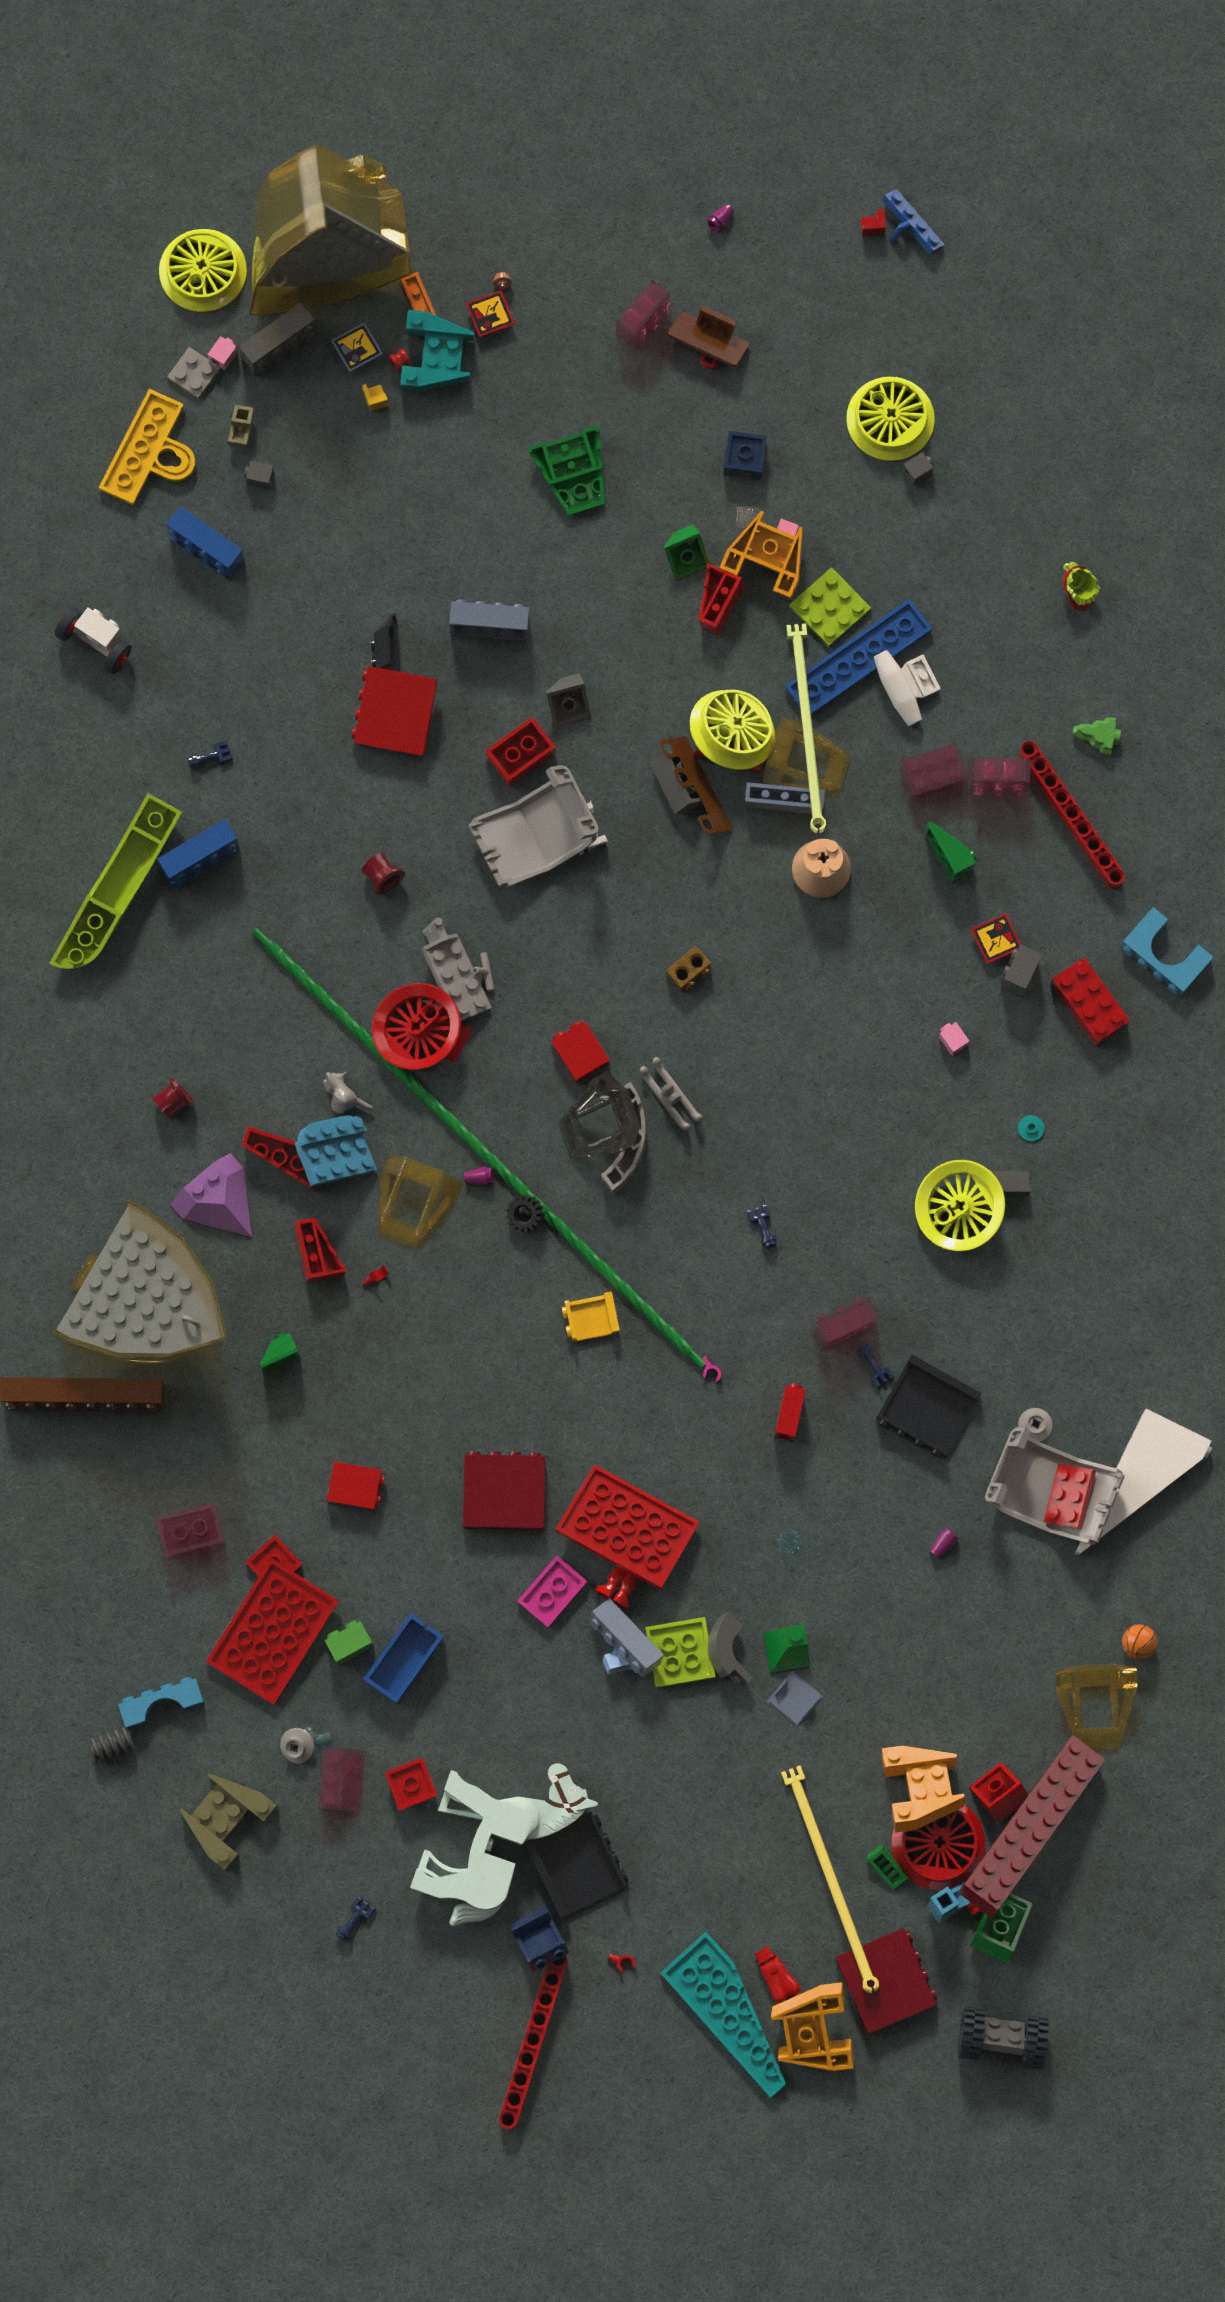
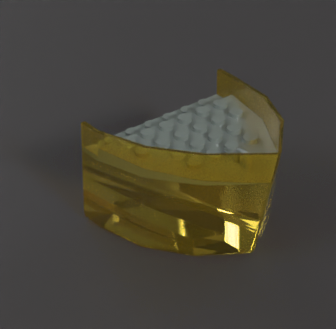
(325, 232)
(142, 1298)

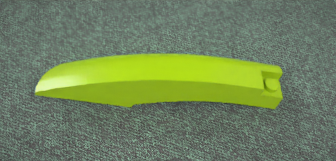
(117, 884)

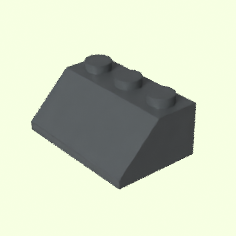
(680, 798)

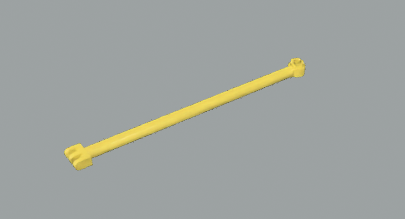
(795, 1782)

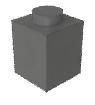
(918, 468)
(259, 474)

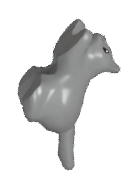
(343, 1097)

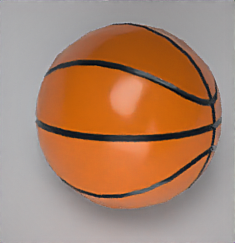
(1139, 1642)

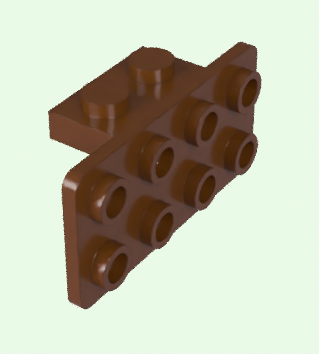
(710, 335)

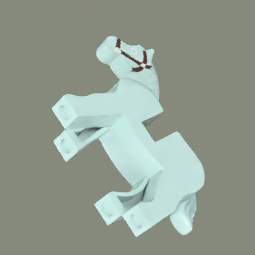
(513, 1819)

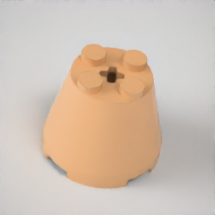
(820, 878)

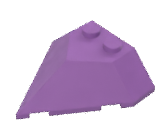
(217, 1198)

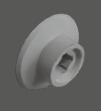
(1038, 1415)
(305, 1745)

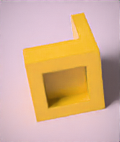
(375, 397)

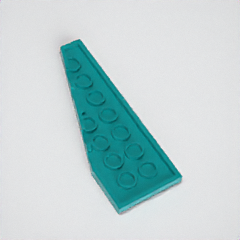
(716, 1994)

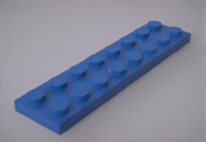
(856, 657)

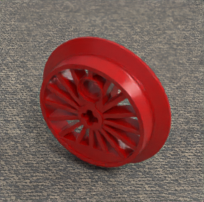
(395, 1052)
(934, 1876)

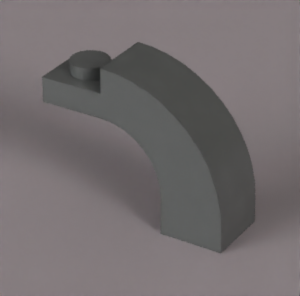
(721, 1652)

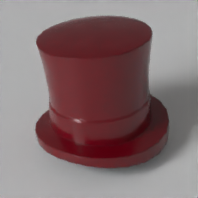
(382, 873)
(172, 1099)

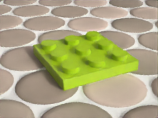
(830, 607)
(684, 1652)

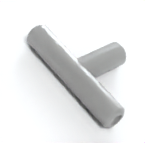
(485, 971)

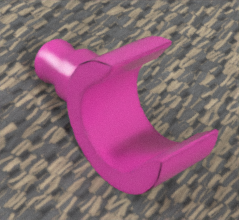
(708, 1366)

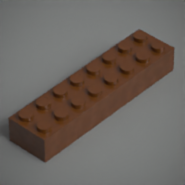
(82, 1393)

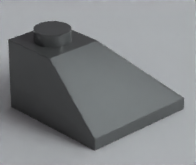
(568, 700)

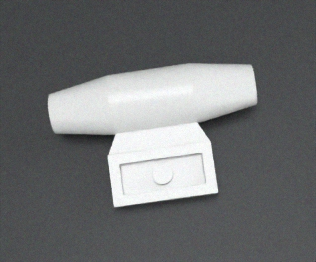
(906, 684)

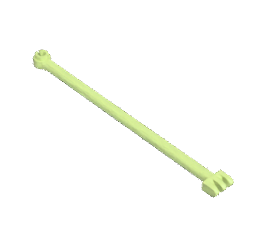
(807, 725)

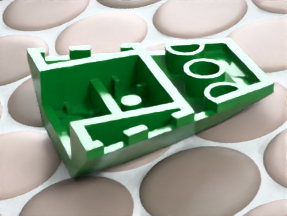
(573, 469)

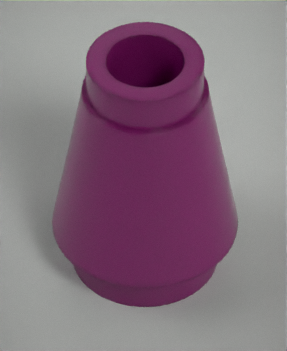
(719, 218)
(479, 1176)
(944, 1542)

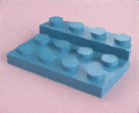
(334, 1150)

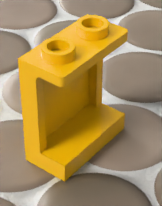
(591, 1317)

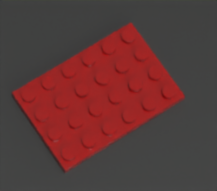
(627, 1527)
(272, 1631)

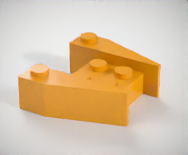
(769, 549)
(926, 1784)
(808, 2030)

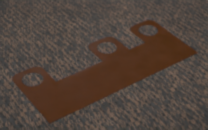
(697, 777)

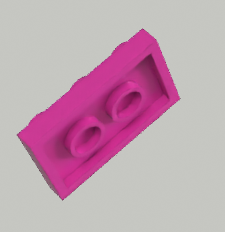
(552, 1591)

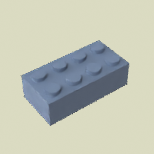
(489, 620)

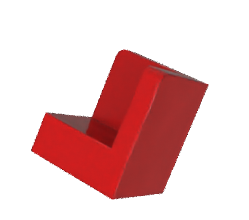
(874, 224)

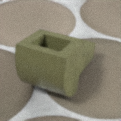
(241, 426)

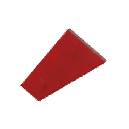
(719, 598)
(315, 1252)

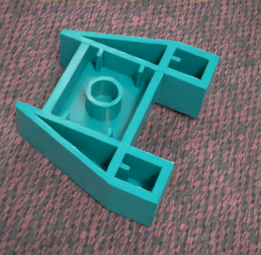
(440, 354)

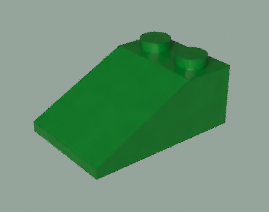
(951, 852)
(1001, 1932)

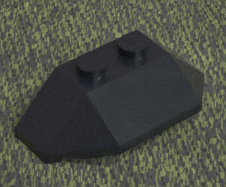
(386, 645)

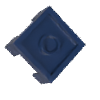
(745, 454)

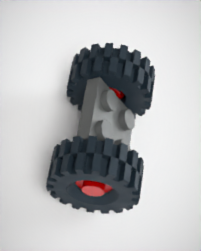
(1003, 2036)

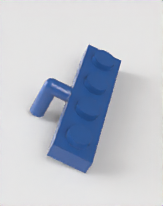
(912, 222)

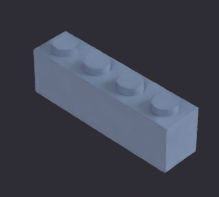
(780, 798)
(625, 1638)

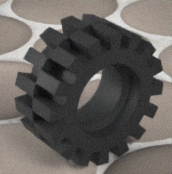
(535, 1208)

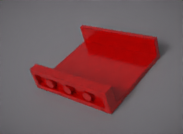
(395, 710)

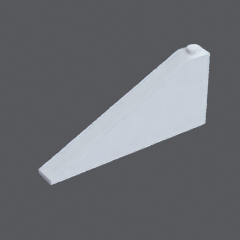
(1151, 1462)

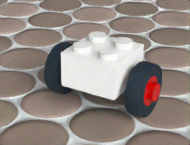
(96, 632)

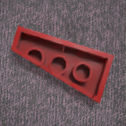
(277, 1151)

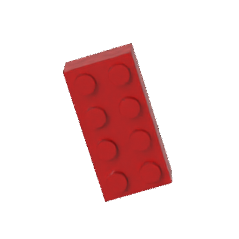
(1090, 1001)

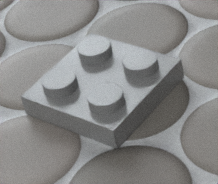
(193, 373)

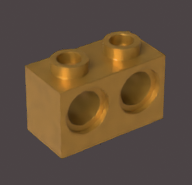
(684, 965)

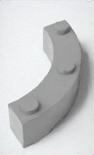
(628, 1161)

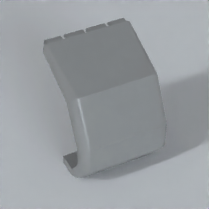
(536, 830)
(1025, 1482)

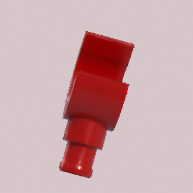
(375, 1276)
(616, 1959)

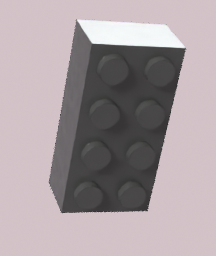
(278, 340)

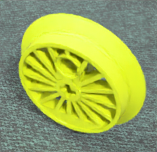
(198, 299)
(907, 443)
(733, 728)
(989, 1188)

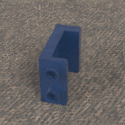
(539, 1939)

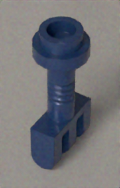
(218, 753)
(768, 1241)
(879, 1373)
(344, 1933)

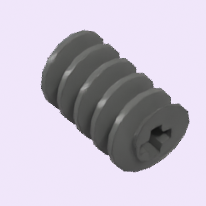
(111, 1744)

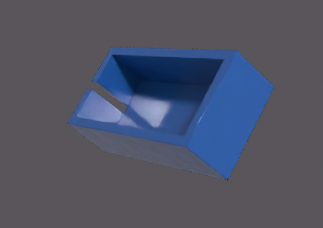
(205, 543)
(199, 853)
(403, 1658)

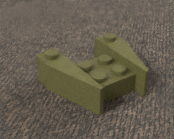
(221, 1814)

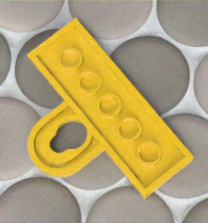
(142, 447)

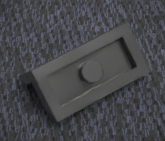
(1014, 1182)

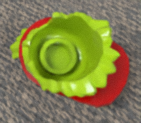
(1079, 586)

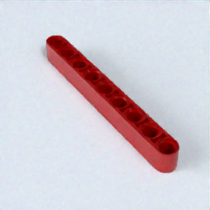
(1072, 823)
(534, 2050)

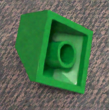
(686, 552)
(279, 1352)
(787, 1648)

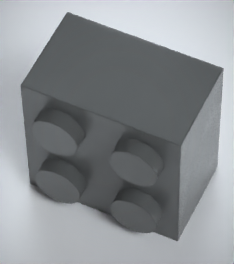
(1019, 974)

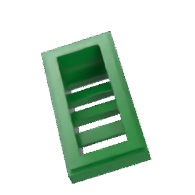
(881, 1849)

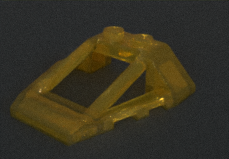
(780, 751)
(422, 1174)
(1111, 1674)

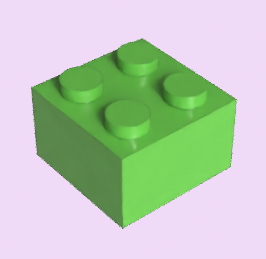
(348, 1642)

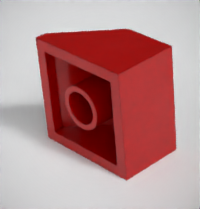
(999, 1792)

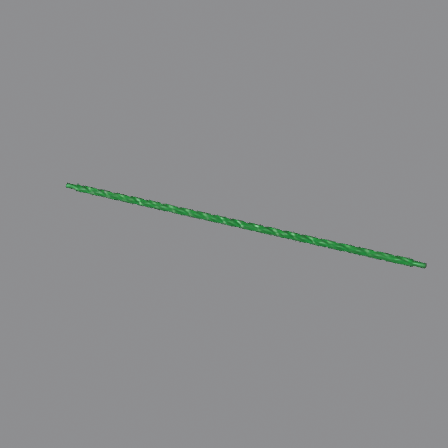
(481, 1150)

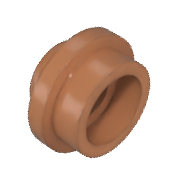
(502, 281)

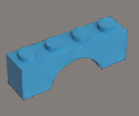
(135, 1711)

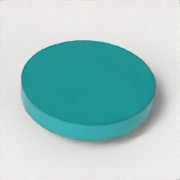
(1031, 1128)

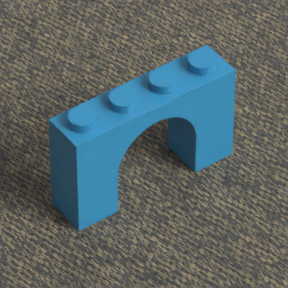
(1177, 976)
(947, 1903)

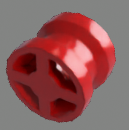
(399, 360)

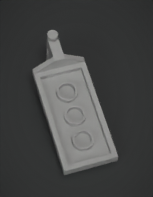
(454, 970)

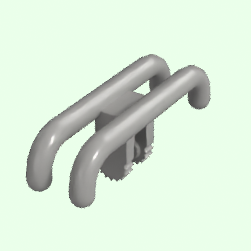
(670, 1094)

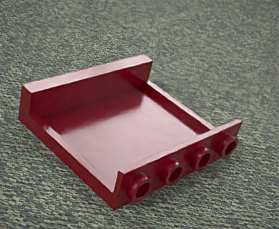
(504, 1491)
(901, 1981)

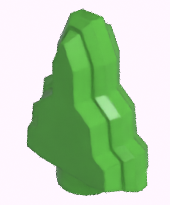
(1100, 734)

